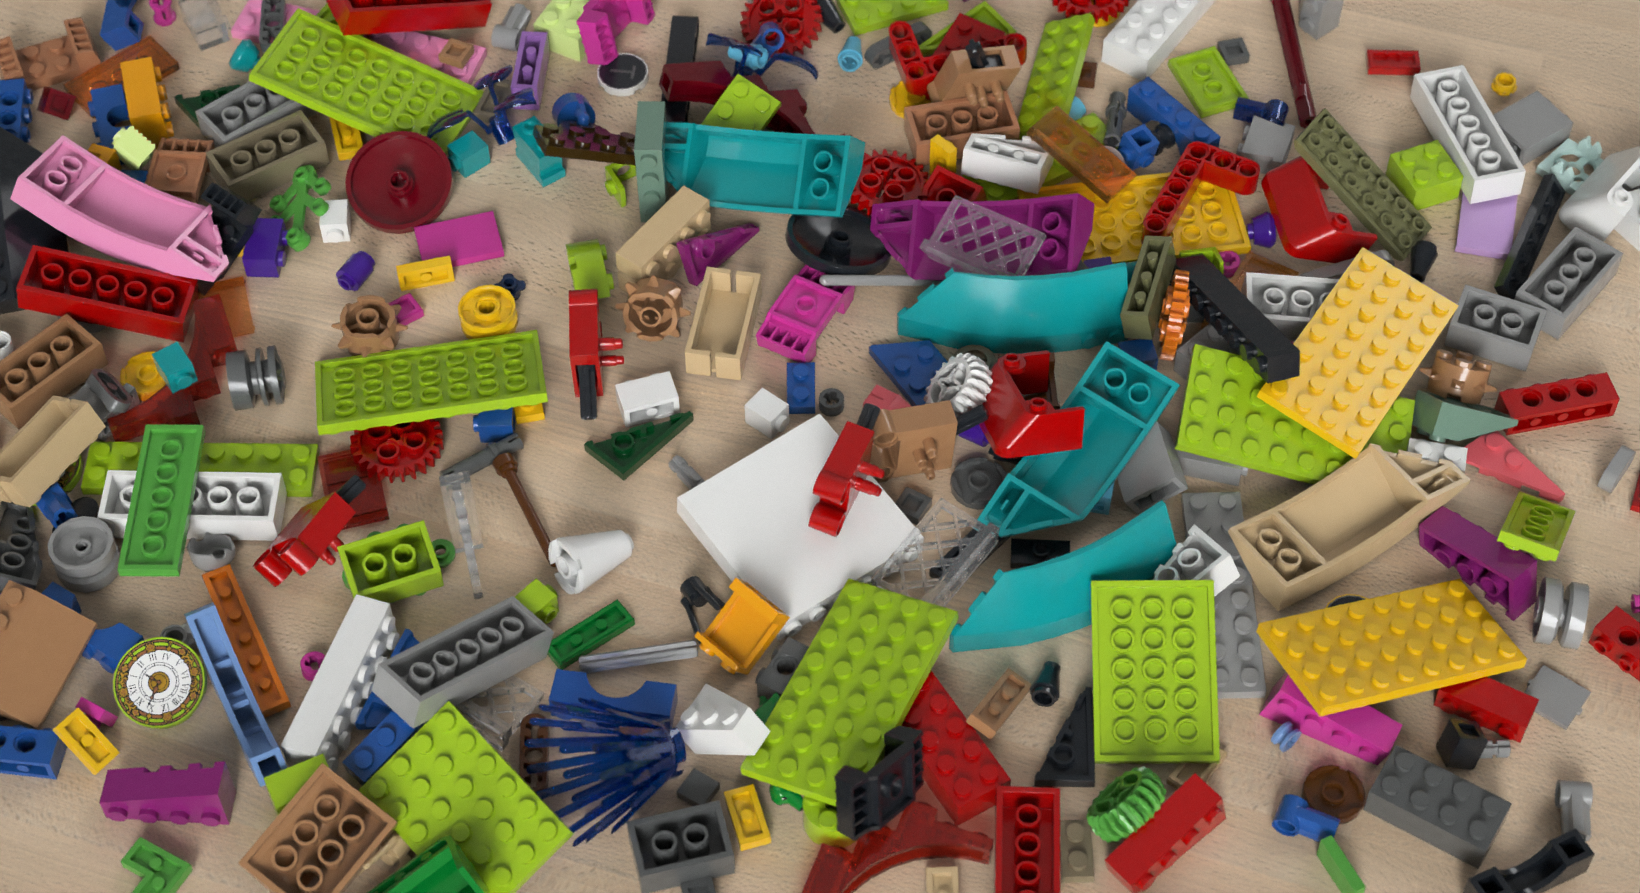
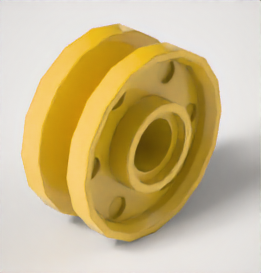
(487, 312)

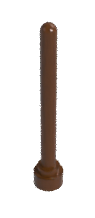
(506, 466)

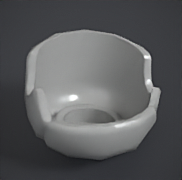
(211, 552)

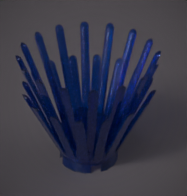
(635, 760)

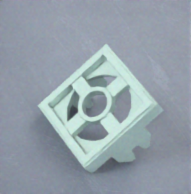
(1555, 164)

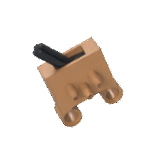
(975, 73)
(919, 438)

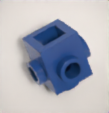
(1138, 147)

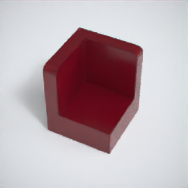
(56, 103)

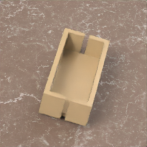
(654, 245)
(723, 324)
(46, 448)

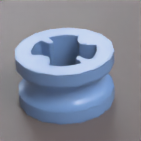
(1286, 736)

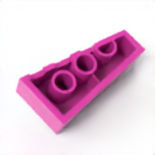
(1356, 731)

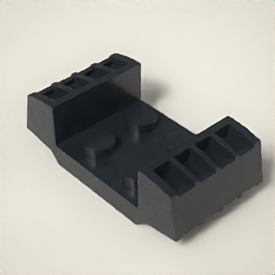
(234, 221)
(875, 797)

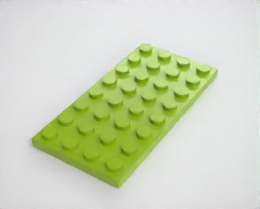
(360, 81)
(429, 382)
(1232, 425)
(850, 689)

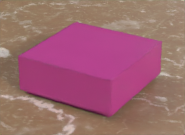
(410, 309)

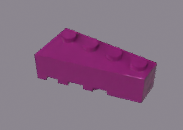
(1480, 559)
(170, 794)

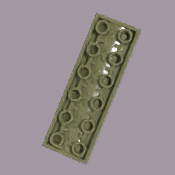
(1361, 185)

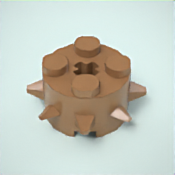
(653, 308)
(369, 326)
(1459, 376)

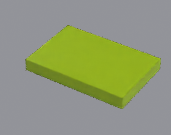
(1207, 81)

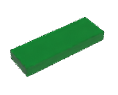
(590, 634)

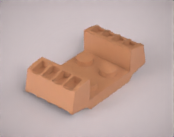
(50, 60)
(180, 167)

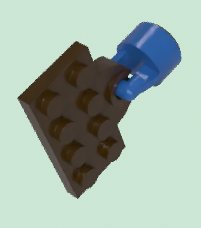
(579, 137)

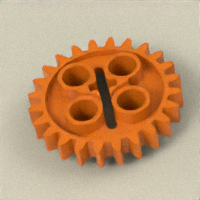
(1174, 315)

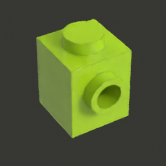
(540, 600)

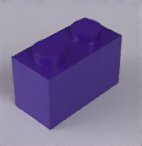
(265, 249)

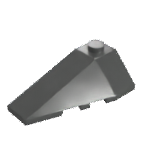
(18, 546)

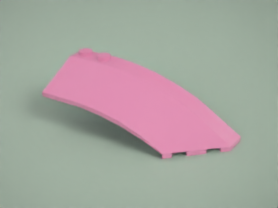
(120, 214)

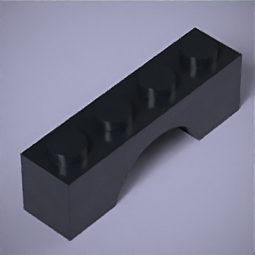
(1553, 865)

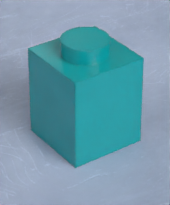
(468, 154)
(175, 367)

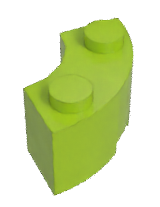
(588, 267)

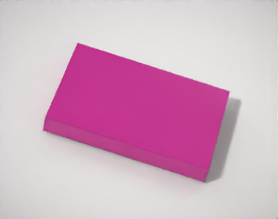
(463, 239)

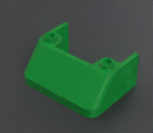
(435, 870)

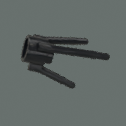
(697, 595)

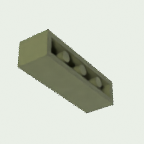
(1148, 287)

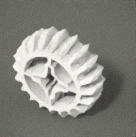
(962, 381)

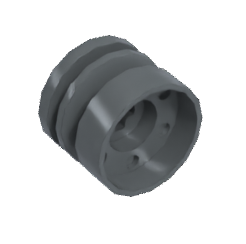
(255, 377)

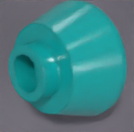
(244, 56)

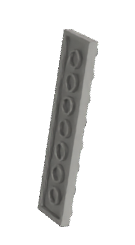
(1237, 642)

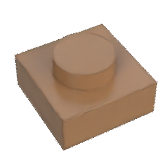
(456, 53)

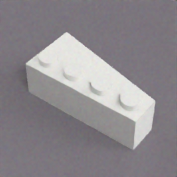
(1199, 560)

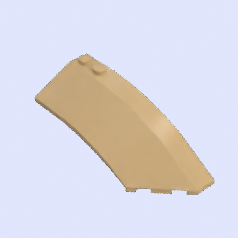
(1342, 522)

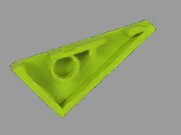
(982, 13)

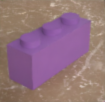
(531, 66)

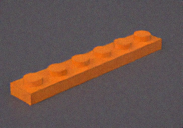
(246, 640)

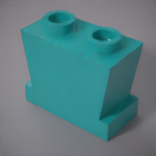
(544, 168)

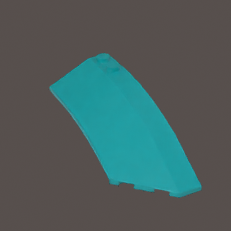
(764, 168)
(1021, 311)
(1062, 487)
(1056, 594)

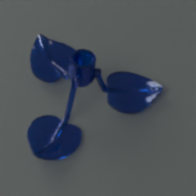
(715, 39)
(499, 123)

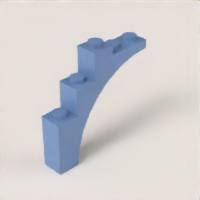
(235, 693)

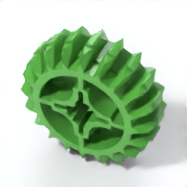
(1126, 804)

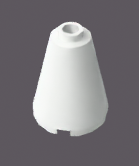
(588, 557)

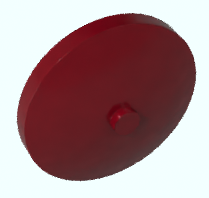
(399, 182)

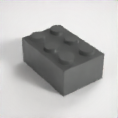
(680, 846)

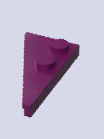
(712, 249)

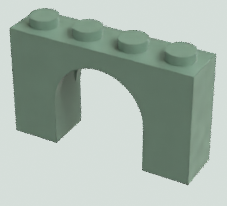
(650, 157)

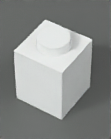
(336, 222)
(767, 413)

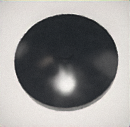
(837, 243)

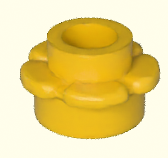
(1504, 84)

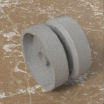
(84, 554)
(1560, 613)

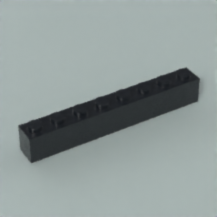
(1239, 321)

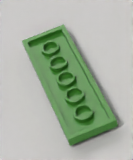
(162, 500)

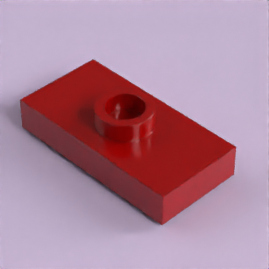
(1393, 62)

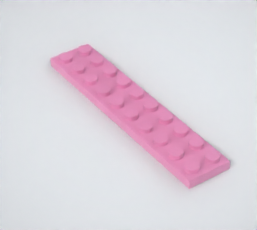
(411, 44)

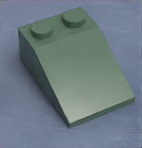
(1455, 420)

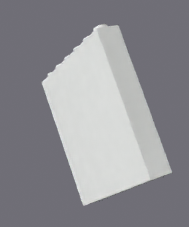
(758, 529)

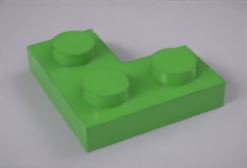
(158, 868)

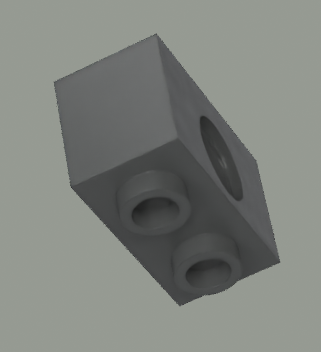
(784, 659)

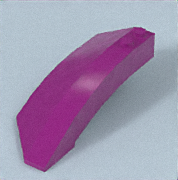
(1063, 219)

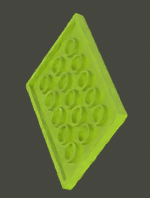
(1154, 672)
(463, 788)

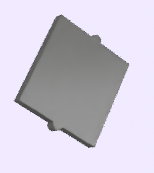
(1558, 696)

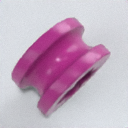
(1234, 260)
(306, 661)

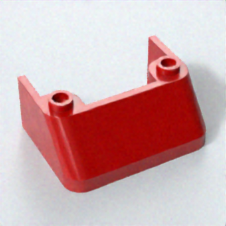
(1303, 218)
(1032, 425)

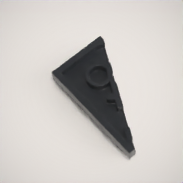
(1071, 758)

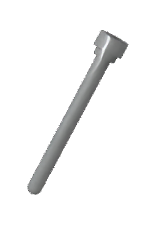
(873, 280)

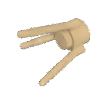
(391, 852)

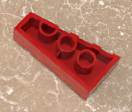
(1168, 835)

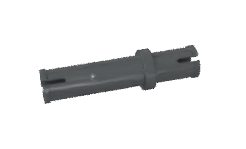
(1115, 115)
(486, 456)

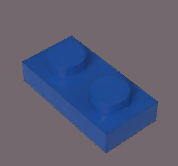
(801, 387)

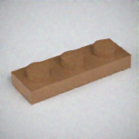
(999, 703)

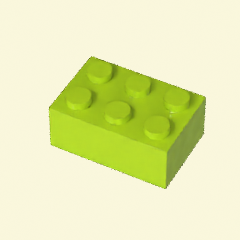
(392, 564)

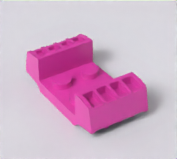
(605, 21)
(802, 315)

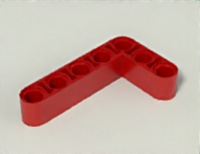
(919, 71)
(1196, 164)

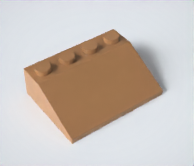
(36, 652)
(319, 838)

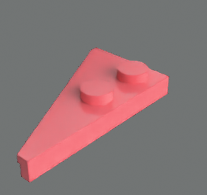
(1507, 464)

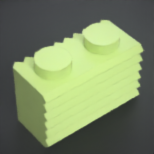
(133, 148)

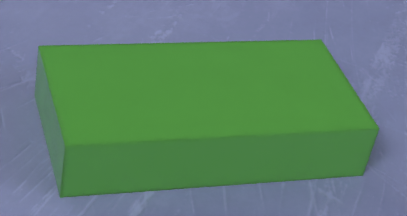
(1339, 867)

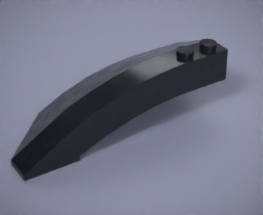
(17, 225)

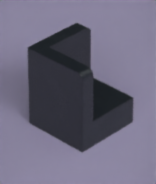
(1461, 744)

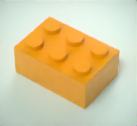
(145, 99)

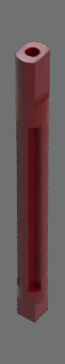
(1294, 62)

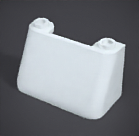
(1604, 195)

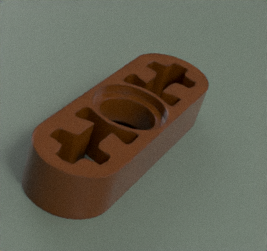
(525, 733)

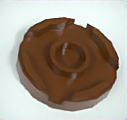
(1334, 792)

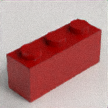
(1490, 705)

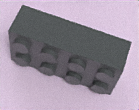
(1437, 806)

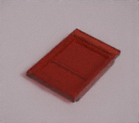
(370, 503)

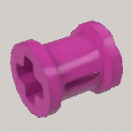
(161, 9)

